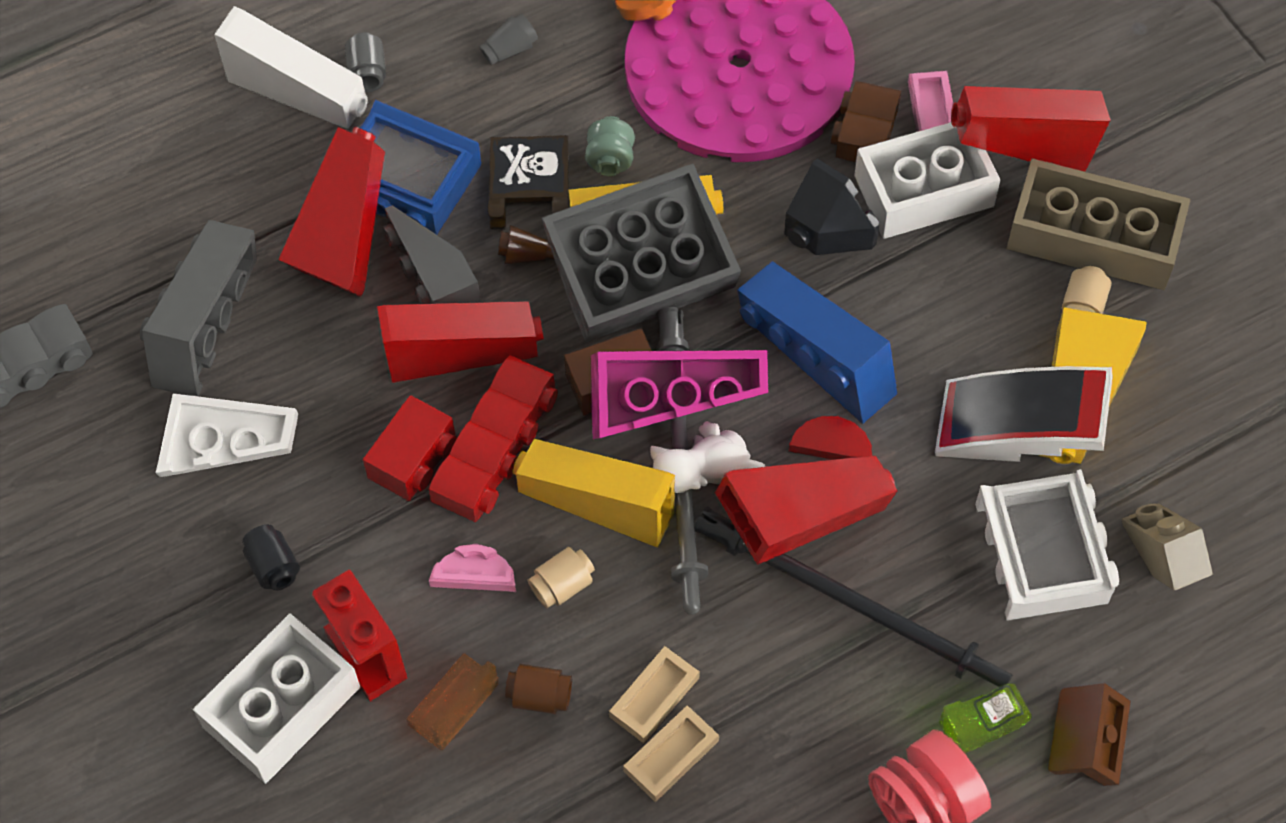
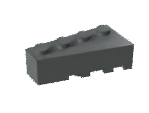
(197, 306)

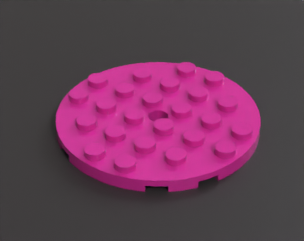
(752, 113)

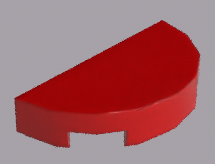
(831, 439)

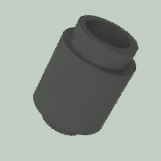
(366, 59)

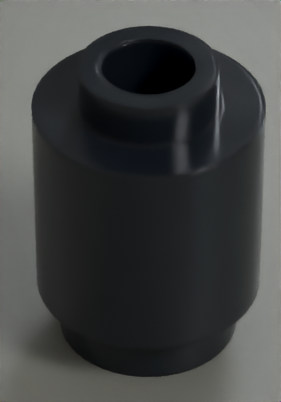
(270, 557)

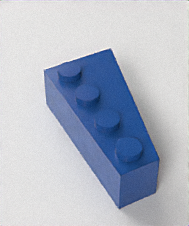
(821, 339)

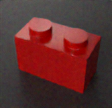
(410, 448)

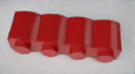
(492, 438)

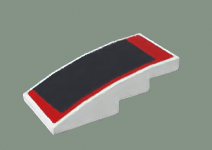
(1024, 412)

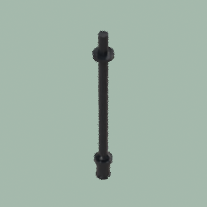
(724, 532)

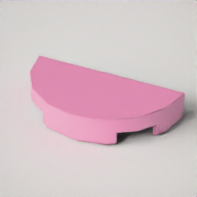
(473, 568)

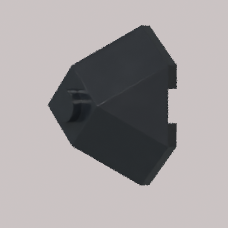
(827, 215)

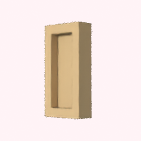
(654, 694)
(671, 753)

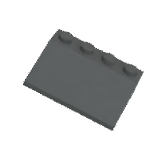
(640, 252)

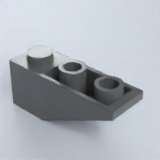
(433, 262)

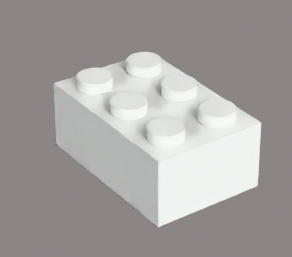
(924, 179)
(277, 698)

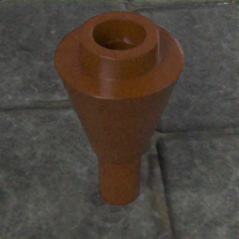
(523, 246)

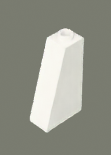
(287, 70)

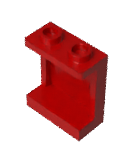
(360, 634)

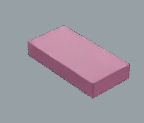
(930, 99)

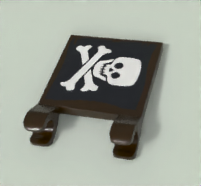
(527, 172)

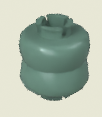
(609, 146)

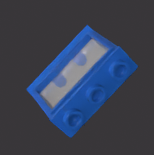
(422, 165)

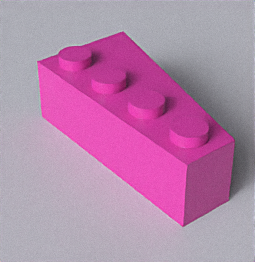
(657, 386)

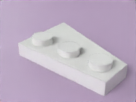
(222, 432)

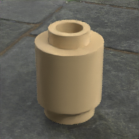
(1087, 290)
(561, 577)

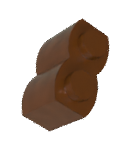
(868, 118)

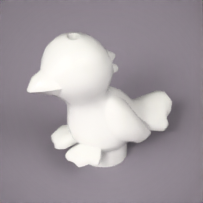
(706, 460)

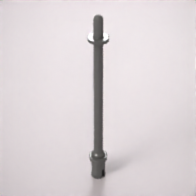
(689, 571)

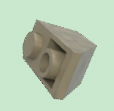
(1169, 545)

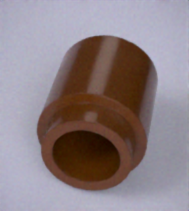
(539, 689)

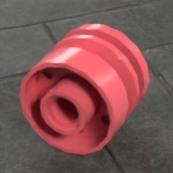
(932, 787)

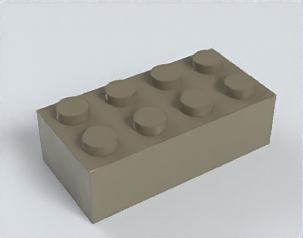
(1098, 224)

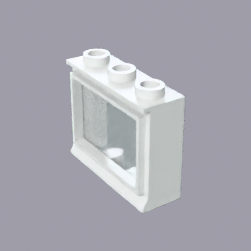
(1048, 545)

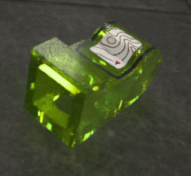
(984, 717)

